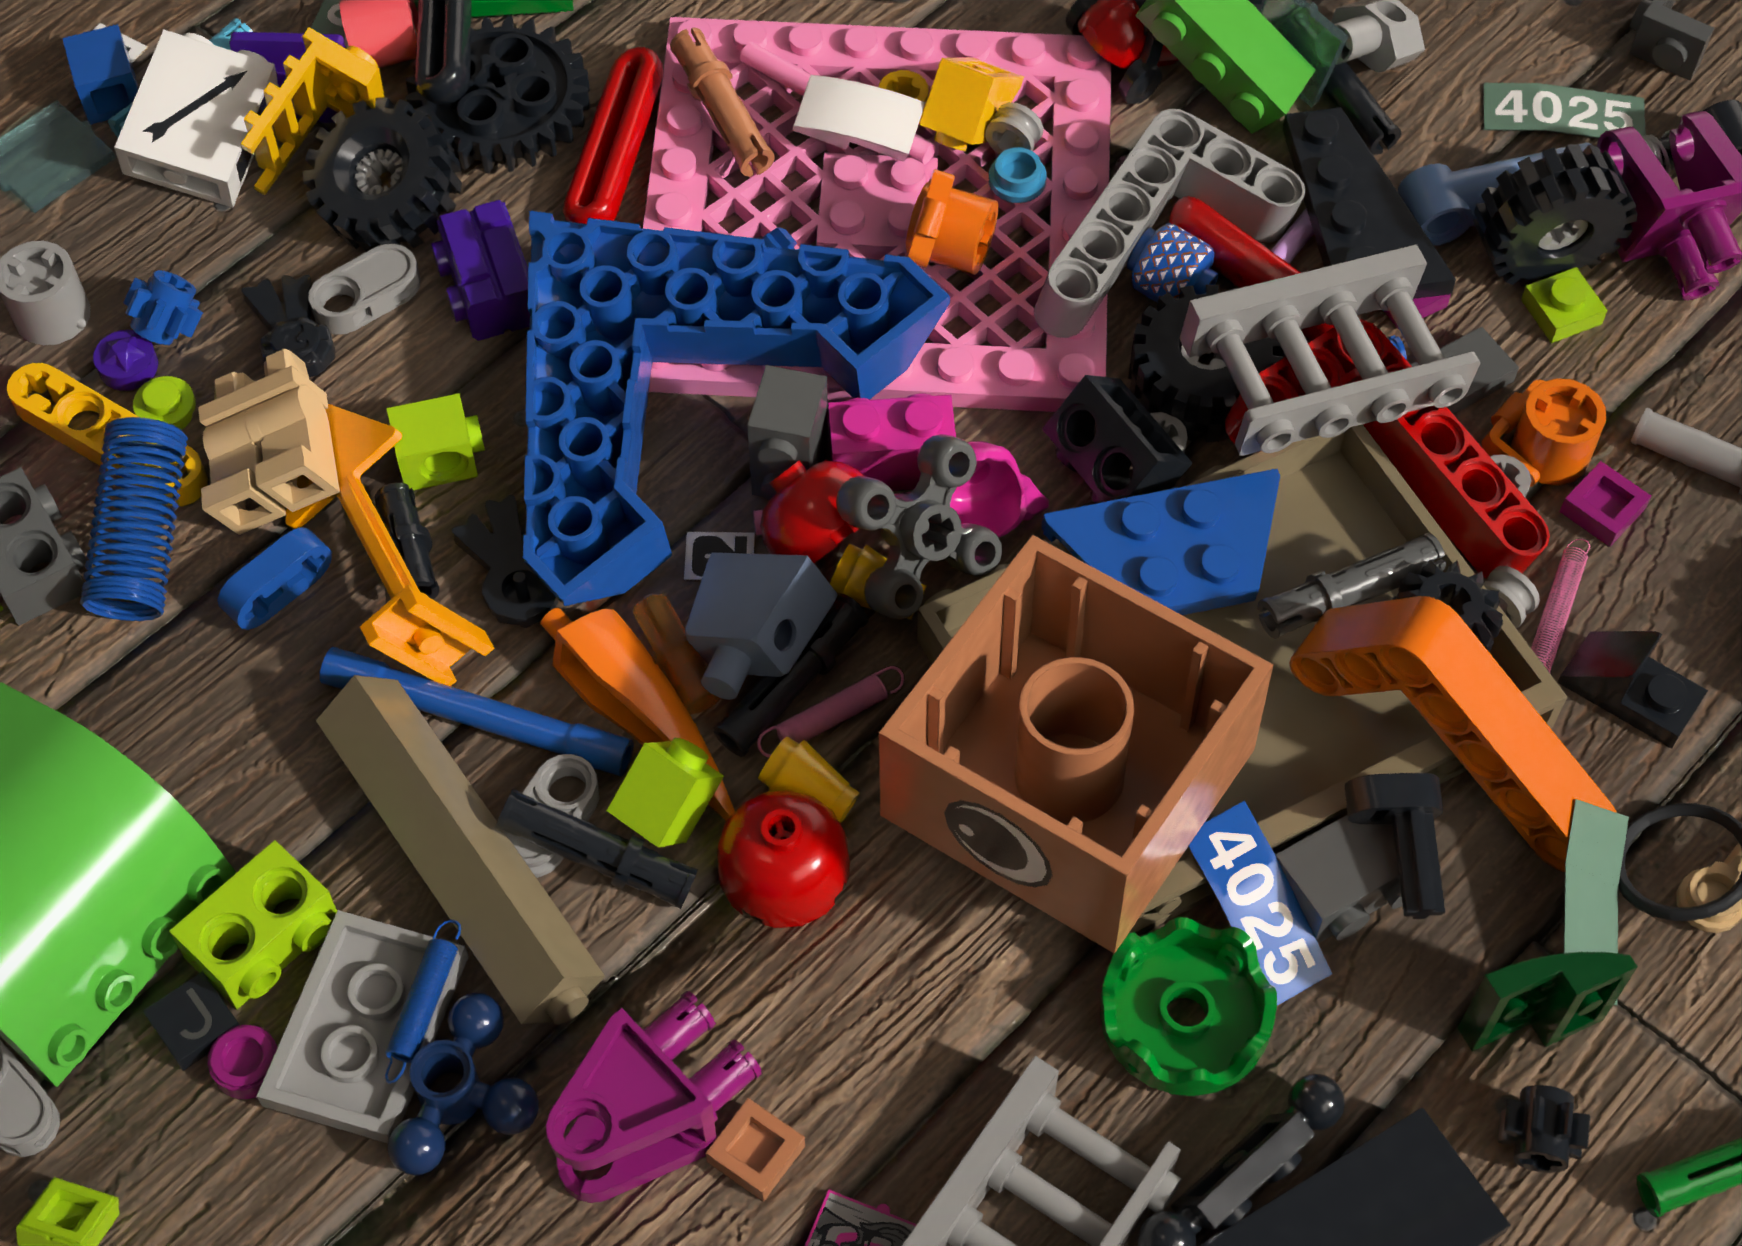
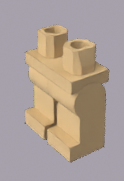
(262, 440)

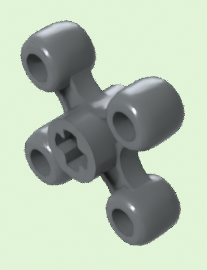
(919, 526)

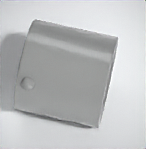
(43, 293)

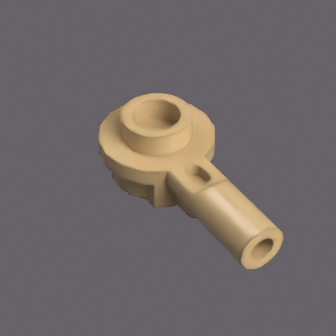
(1710, 884)

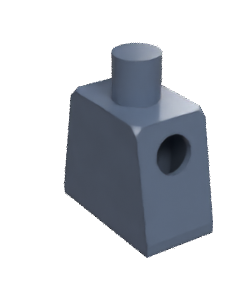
(755, 616)

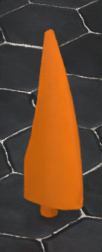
(623, 683)

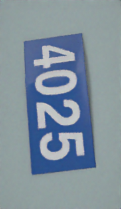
(1259, 900)

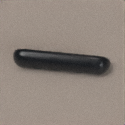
(443, 49)

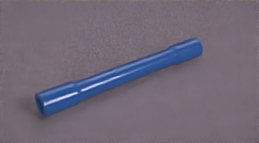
(600, 748)

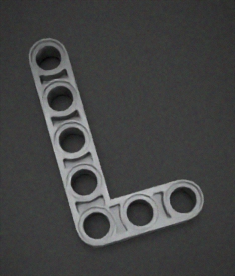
(1171, 158)

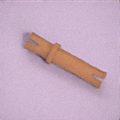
(713, 87)

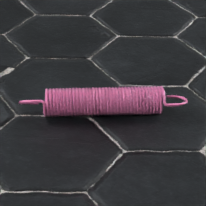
(833, 709)

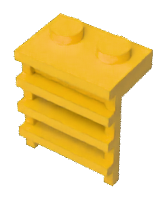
(320, 79)

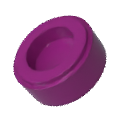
(241, 1060)

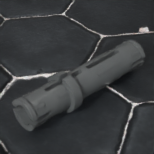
(1348, 585)

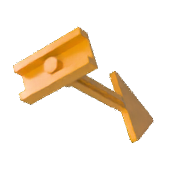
(410, 624)

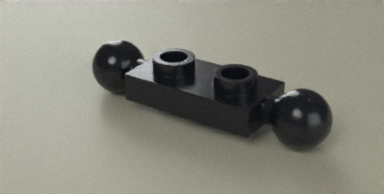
(1261, 1156)

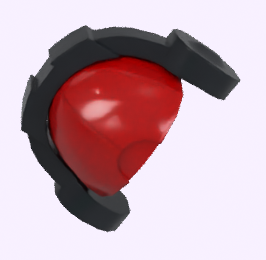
(1123, 41)

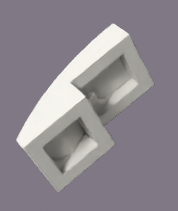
(858, 113)

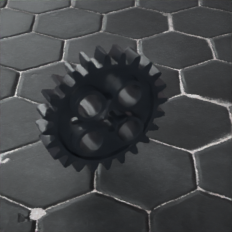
(518, 97)

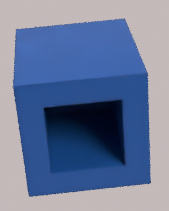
(101, 72)

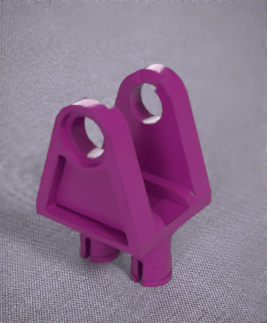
(1686, 223)
(640, 1105)

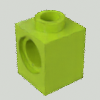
(435, 441)

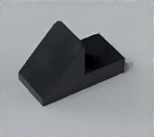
(1621, 678)

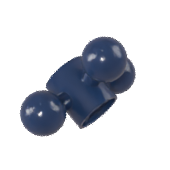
(507, 1105)

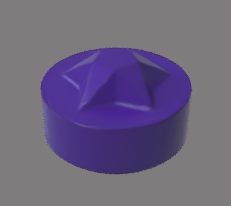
(125, 360)

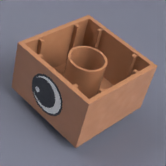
(1072, 741)

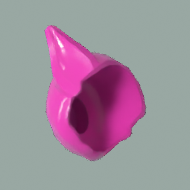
(997, 492)

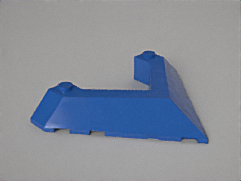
(630, 296)

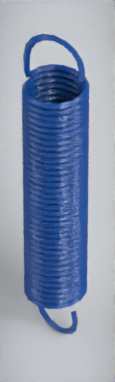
(421, 1000)

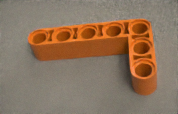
(1464, 697)

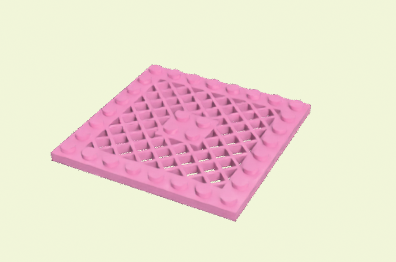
(872, 196)

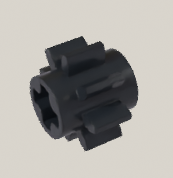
(1544, 1129)

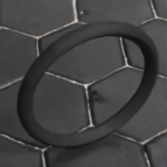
(1680, 913)

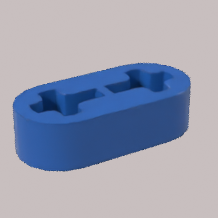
(274, 578)

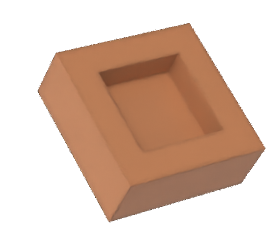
(755, 1149)

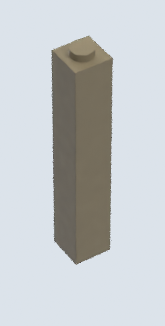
(459, 852)

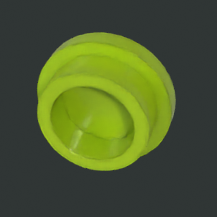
(165, 400)

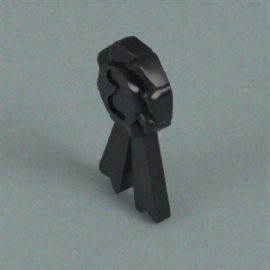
(291, 323)
(510, 587)

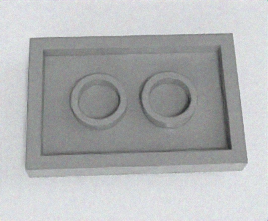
(337, 1037)

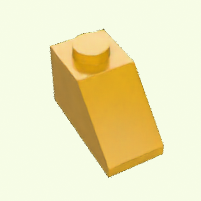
(966, 100)

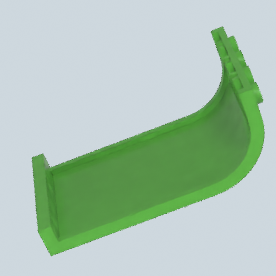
(88, 882)

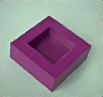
(1605, 503)

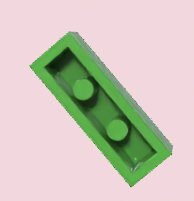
(1232, 55)

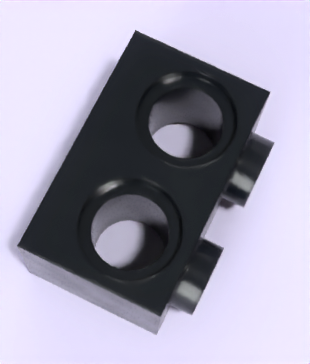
(1123, 437)

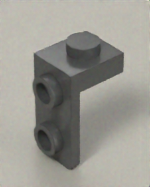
(1669, 37)

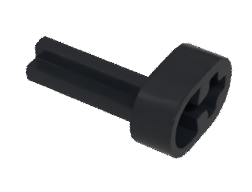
(1411, 805)

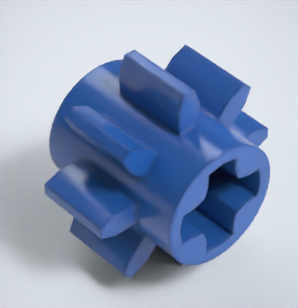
(163, 307)

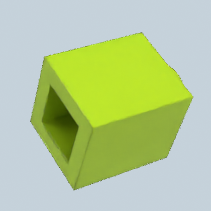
(666, 791)

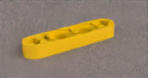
(74, 397)

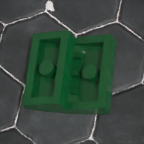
(1549, 992)

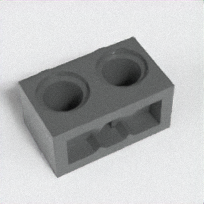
(34, 542)

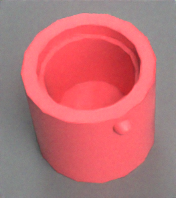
(381, 28)

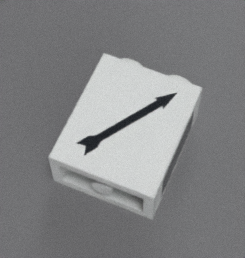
(192, 116)

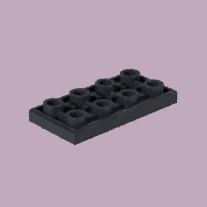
(1387, 1192)

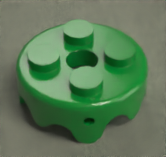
(1193, 963)

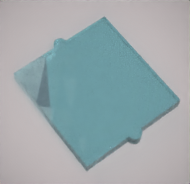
(1311, 36)
(49, 156)

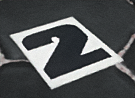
(701, 545)

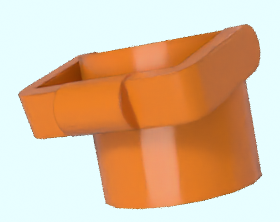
(950, 226)
(1555, 429)

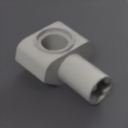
(1379, 33)

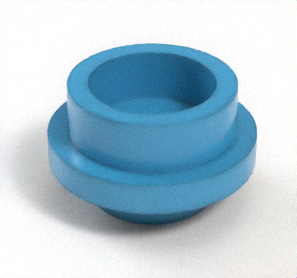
(1017, 175)

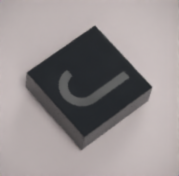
(190, 1020)

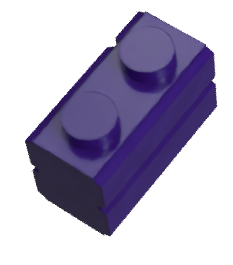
(486, 269)

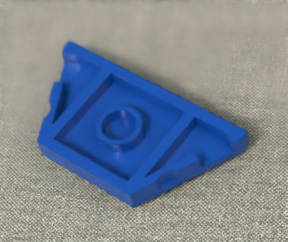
(1178, 545)

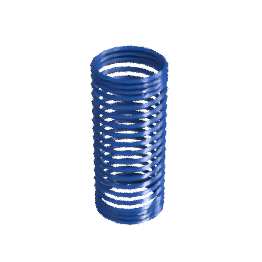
(132, 563)

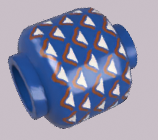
(1171, 260)

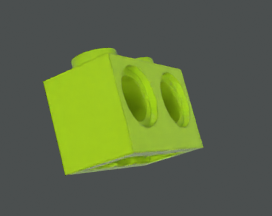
(244, 915)

